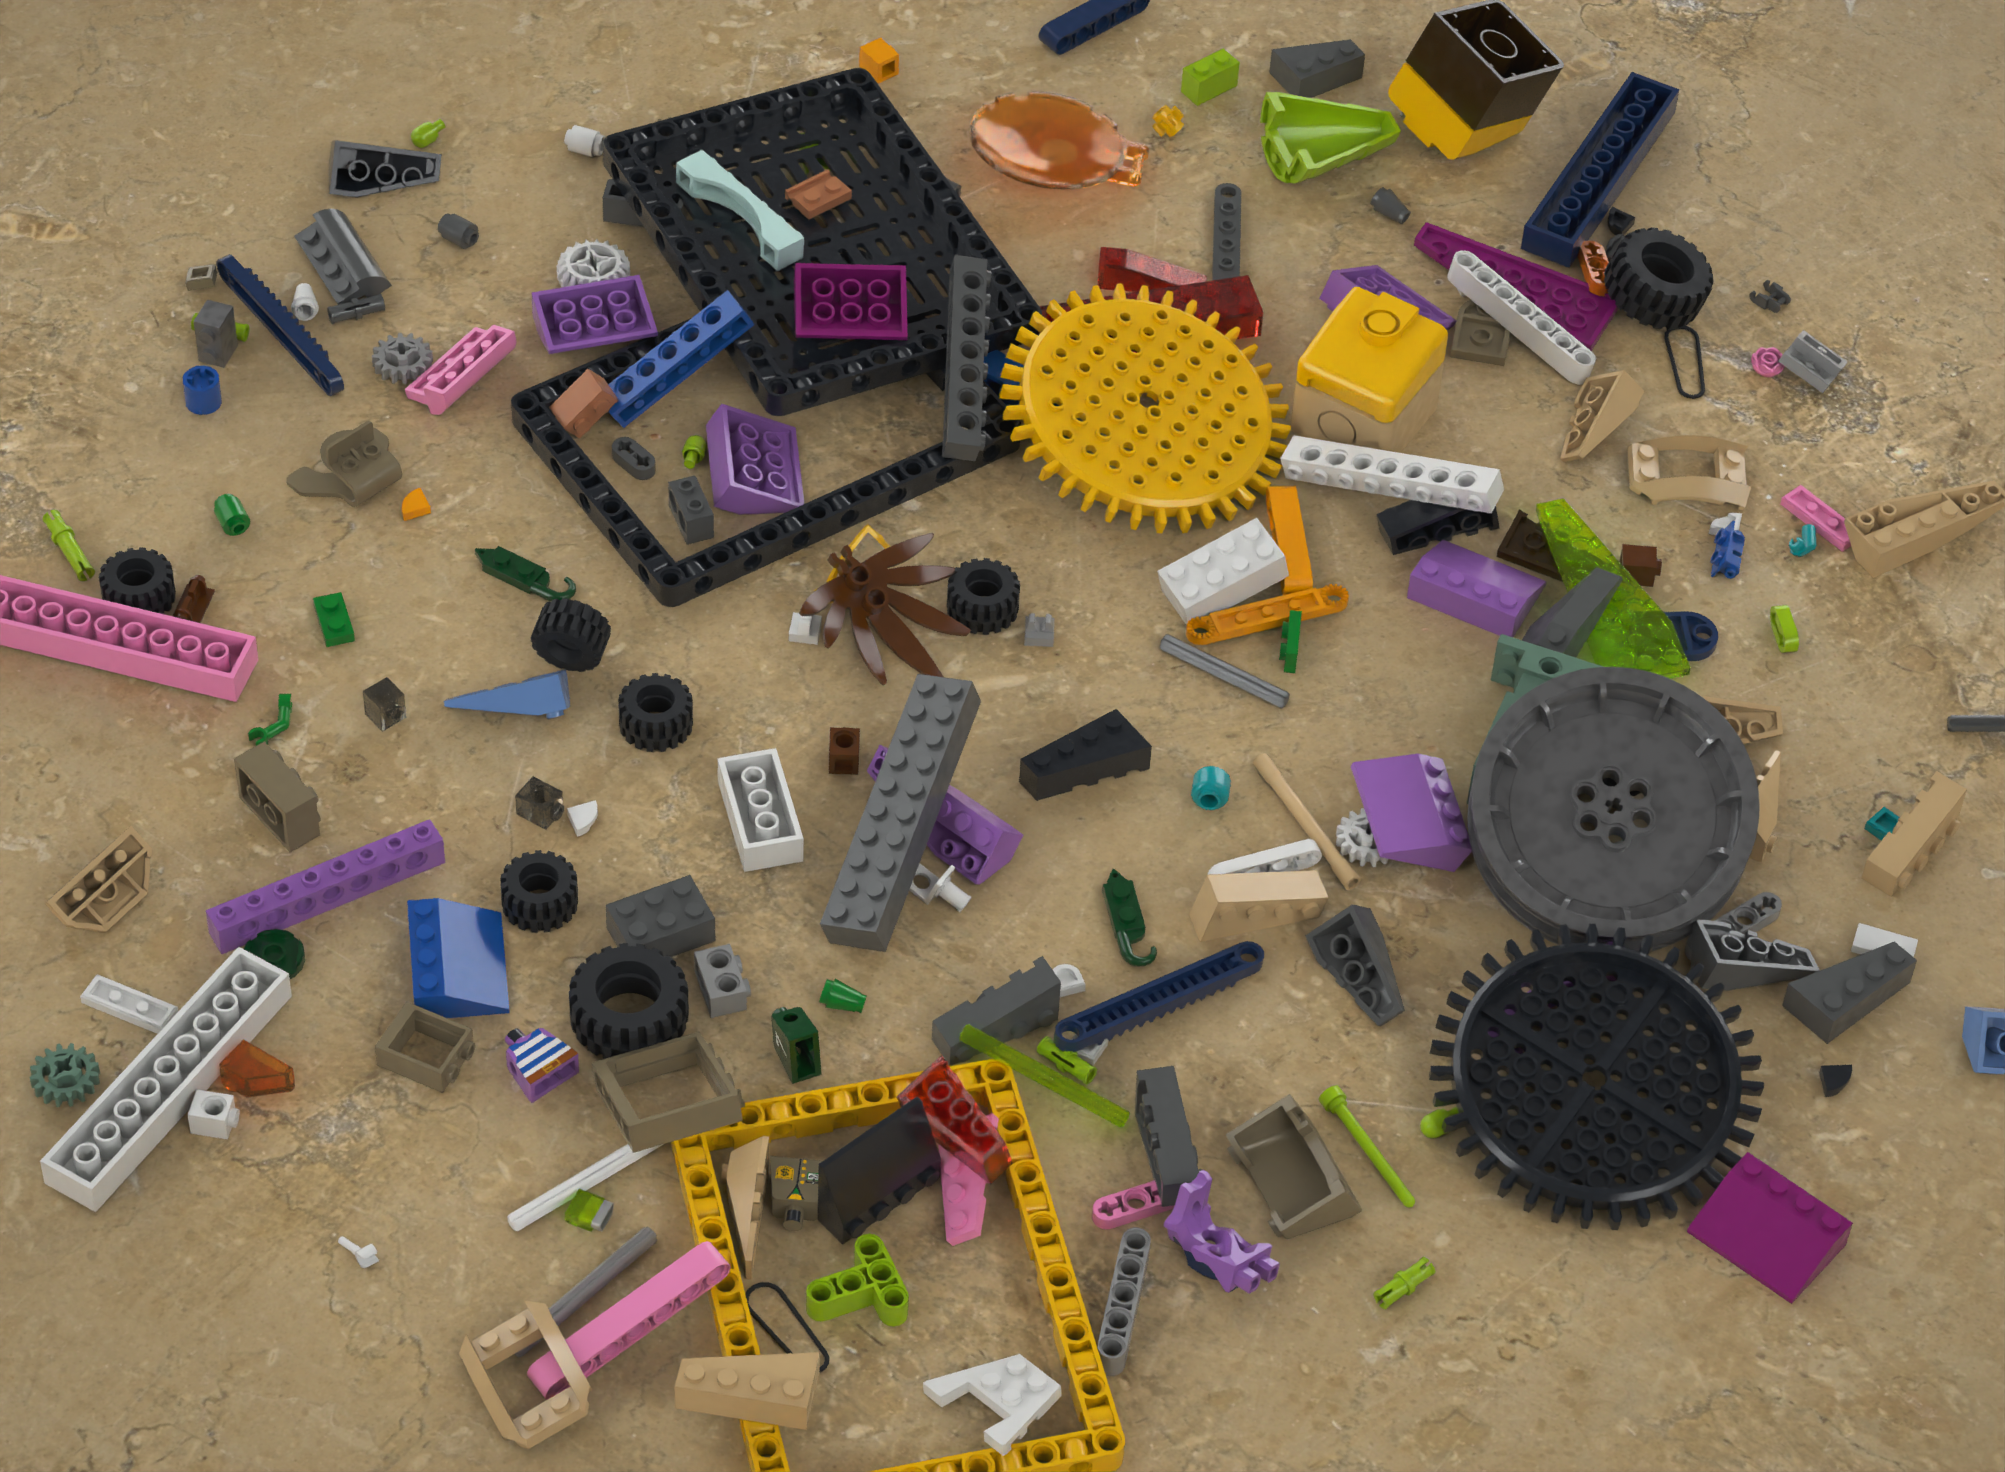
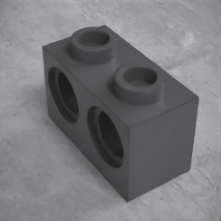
(691, 509)

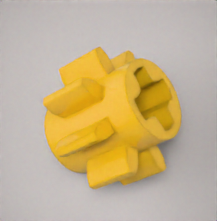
(1168, 121)

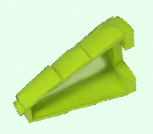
(1318, 135)

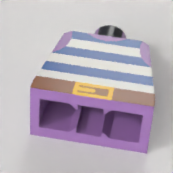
(539, 1061)

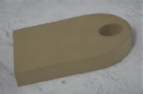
(1479, 336)

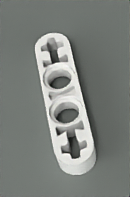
(1292, 856)

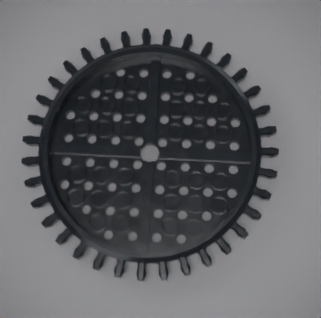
(1588, 969)

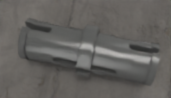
(356, 308)

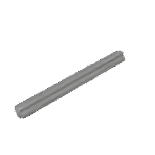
(599, 1278)

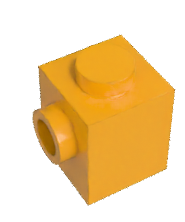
(879, 60)

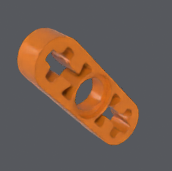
(1593, 265)

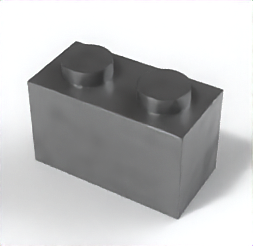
(215, 333)

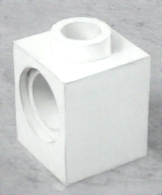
(212, 1114)

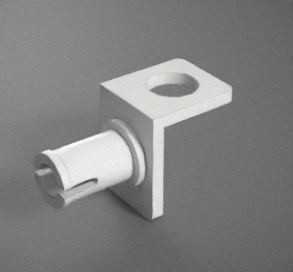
(940, 887)

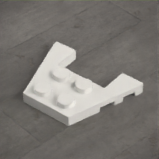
(1008, 1387)

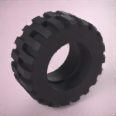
(1658, 278)
(622, 972)

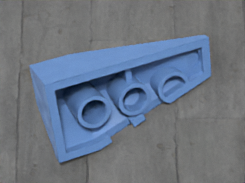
(534, 696)
(1985, 1039)

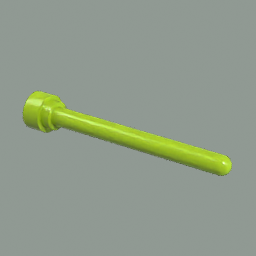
(1334, 1100)

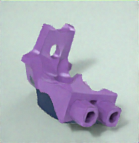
(1231, 1258)

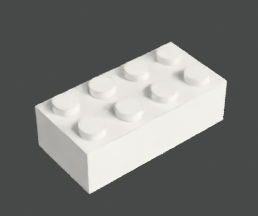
(1223, 572)
(760, 810)

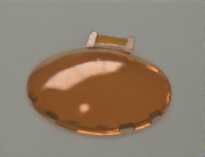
(1054, 142)

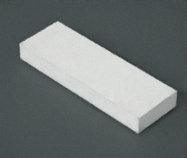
(128, 1004)

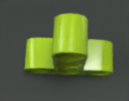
(865, 1286)

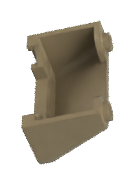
(1292, 1170)

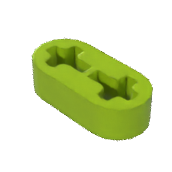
(1784, 628)

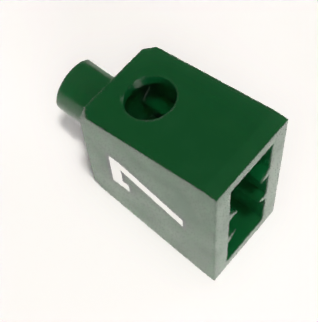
(794, 1029)

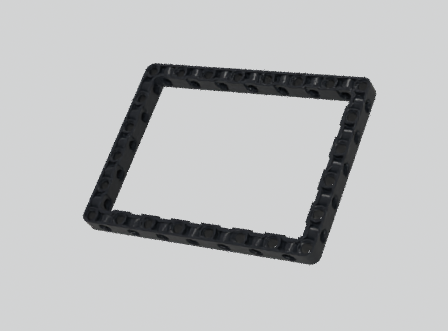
(759, 546)

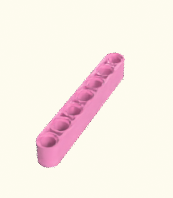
(634, 1316)

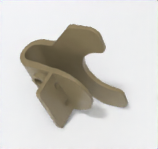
(358, 466)

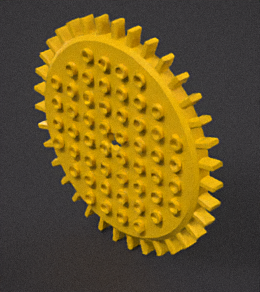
(1192, 342)

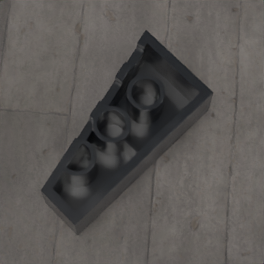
(1084, 756)

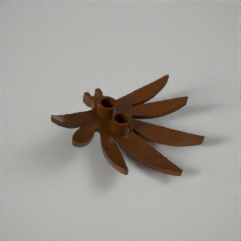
(865, 593)

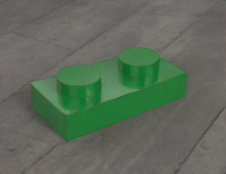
(333, 619)
(1291, 632)

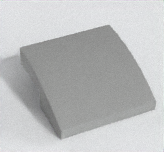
(1813, 361)

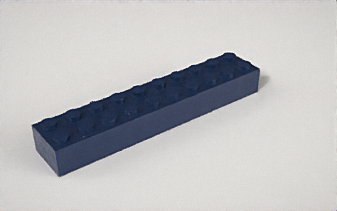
(1599, 169)

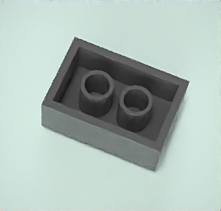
(663, 917)

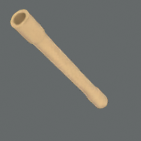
(1339, 865)

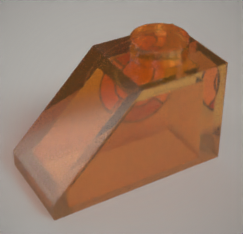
(255, 1072)

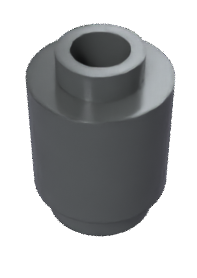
(458, 230)

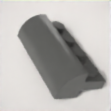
(341, 257)

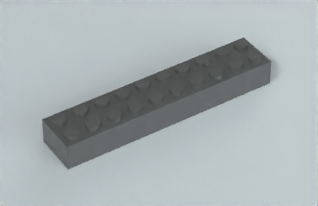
(900, 813)

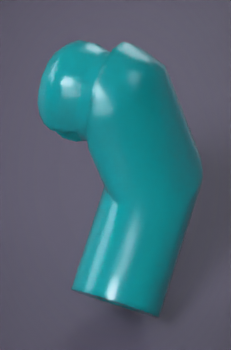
(1806, 544)

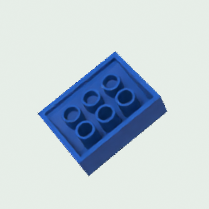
(457, 958)

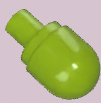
(426, 133)
(694, 451)
(1432, 1123)

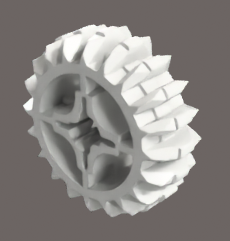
(591, 263)

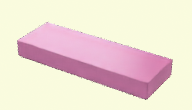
(1816, 512)

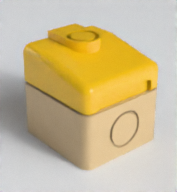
(1370, 374)

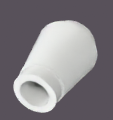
(304, 303)

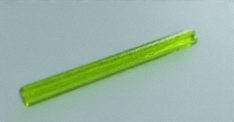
(1044, 1075)

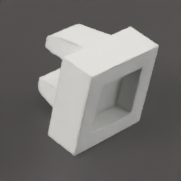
(805, 628)

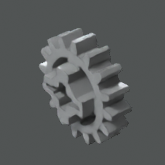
(402, 358)

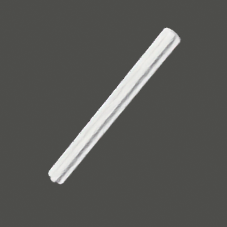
(567, 1190)

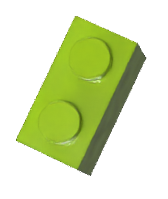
(1210, 76)

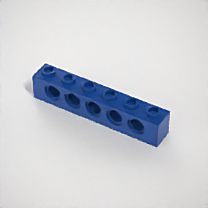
(678, 357)

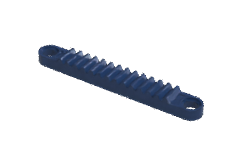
(281, 324)
(1159, 997)

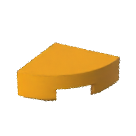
(415, 505)

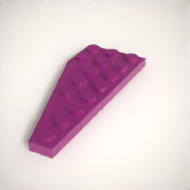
(1555, 293)

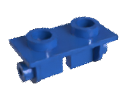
(1727, 551)

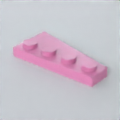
(962, 1196)

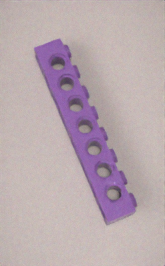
(326, 886)

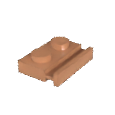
(818, 194)

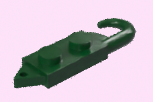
(521, 573)
(1126, 917)

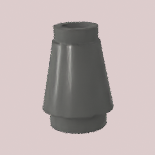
(1389, 205)

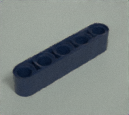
(1087, 22)

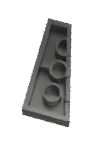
(1848, 991)

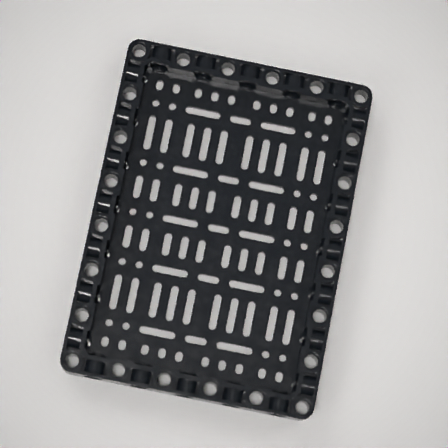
(908, 171)

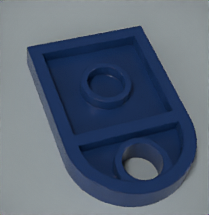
(1687, 626)

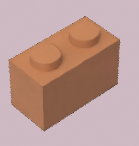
(583, 403)

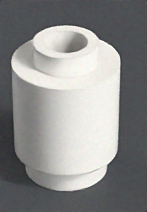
(584, 141)

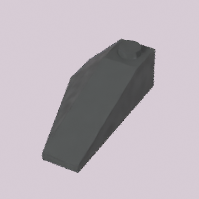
(1745, 959)

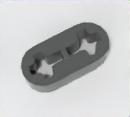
(630, 461)

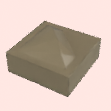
(201, 277)

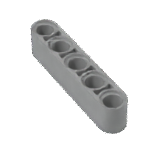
(1128, 1289)

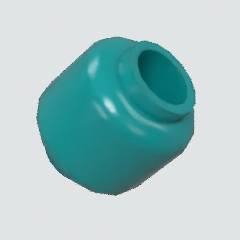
(1211, 788)

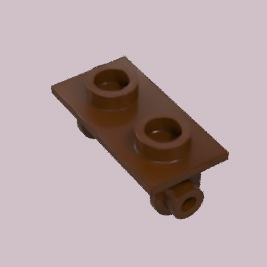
(194, 600)

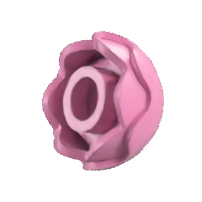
(1766, 362)

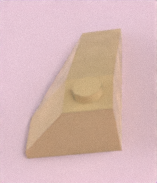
(1601, 408)
(1750, 720)
(1768, 797)
(746, 1192)

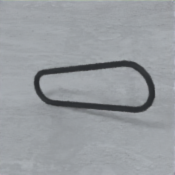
(1674, 365)
(797, 1315)

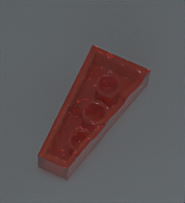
(958, 1121)

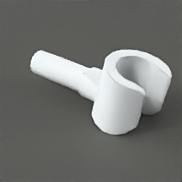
(364, 1256)

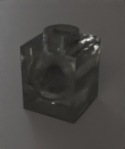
(539, 803)

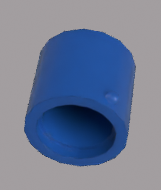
(202, 390)

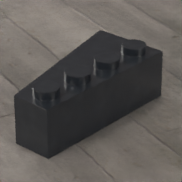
(1417, 523)

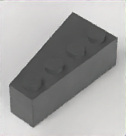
(1003, 1013)
(1165, 1131)

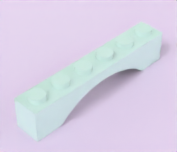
(708, 180)

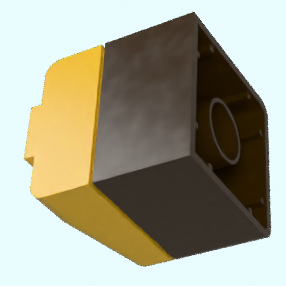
(1473, 78)

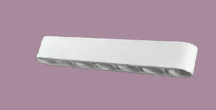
(1521, 317)

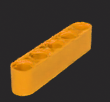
(1289, 535)

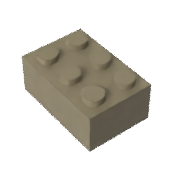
(277, 796)

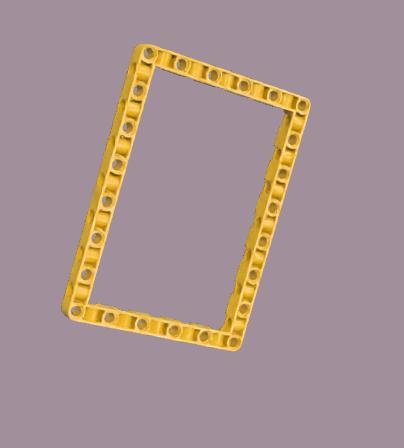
(865, 1105)

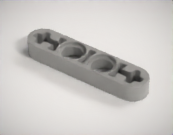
(1751, 910)

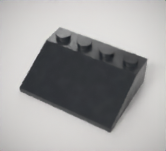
(877, 1172)

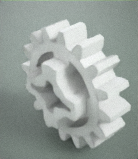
(1357, 839)

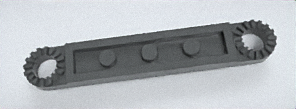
(1226, 232)

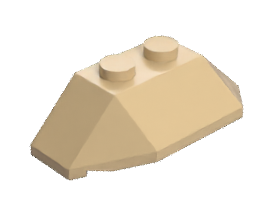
(106, 885)

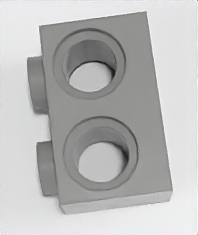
(721, 980)

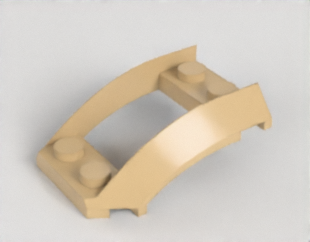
(1726, 486)
(504, 1342)

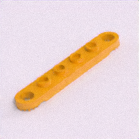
(1266, 614)

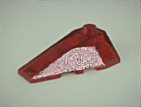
(1137, 269)

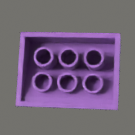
(1377, 281)
(593, 314)
(753, 463)
(1474, 588)
(1413, 810)

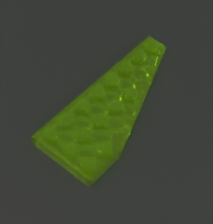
(1632, 627)

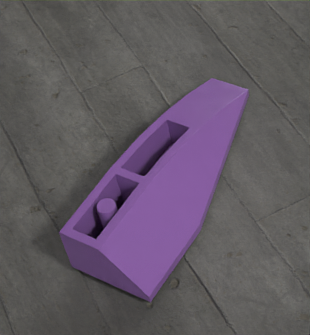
(966, 833)

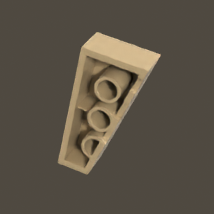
(1916, 836)
(1255, 902)
(751, 1387)

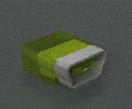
(589, 1211)

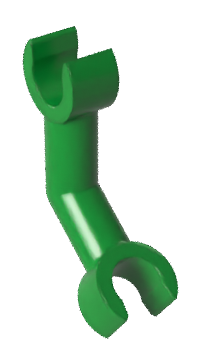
(274, 729)

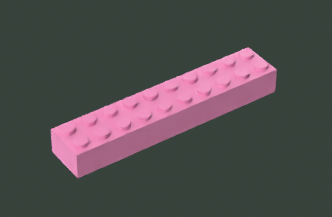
(125, 639)

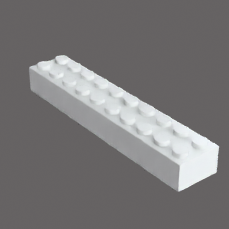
(163, 1079)

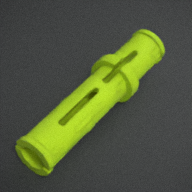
(63, 537)

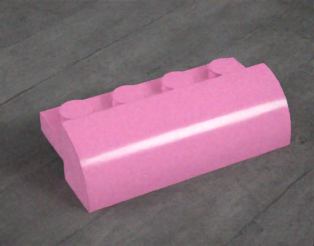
(461, 367)

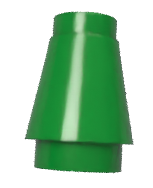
(842, 997)

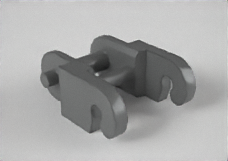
(1766, 301)

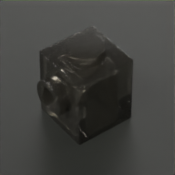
(384, 704)

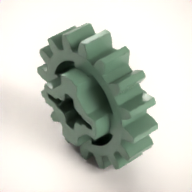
(64, 1075)

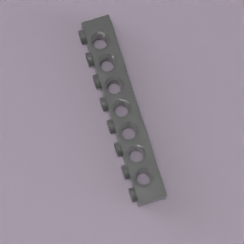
(957, 441)

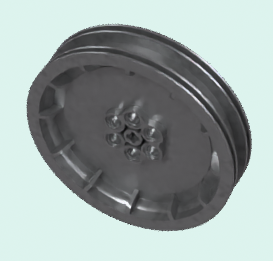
(1648, 740)

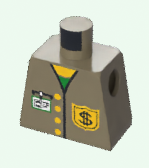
(794, 1190)

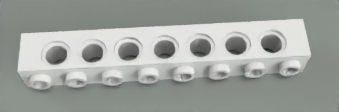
(1392, 474)

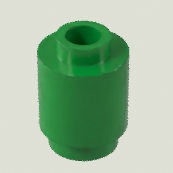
(231, 514)

